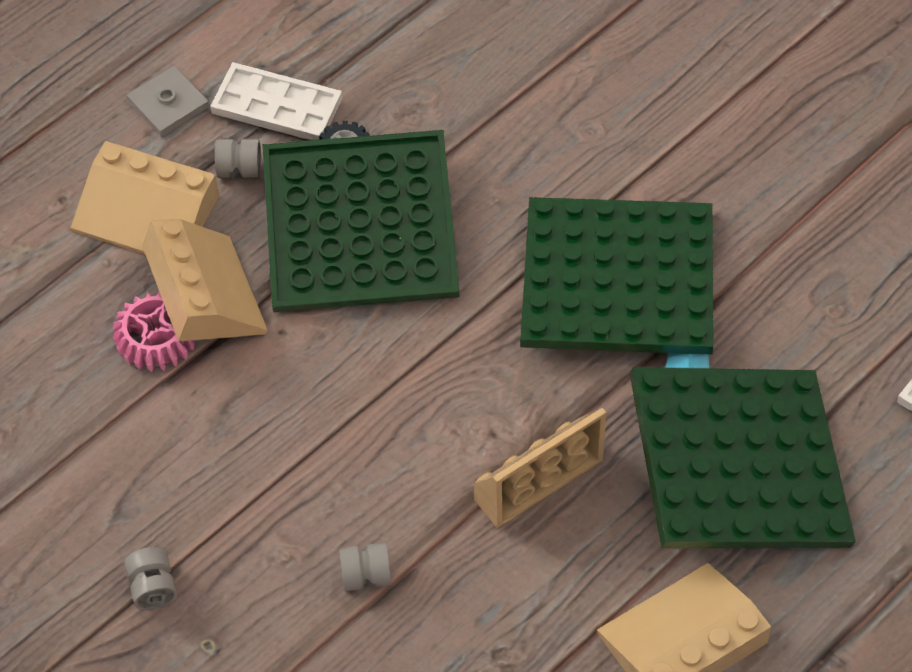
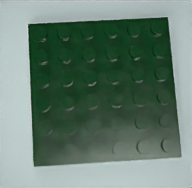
(359, 221)
(618, 276)
(740, 458)

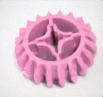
(159, 342)

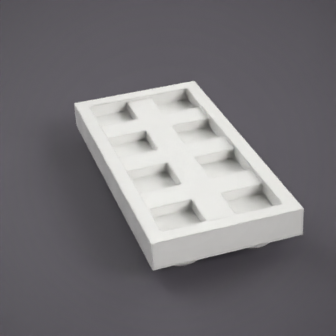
(276, 102)

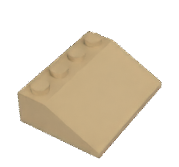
(132, 189)
(201, 282)
(542, 468)
(688, 627)

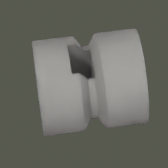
(238, 158)
(365, 566)
(150, 578)

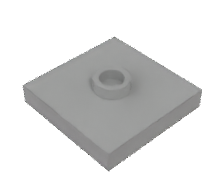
(167, 101)

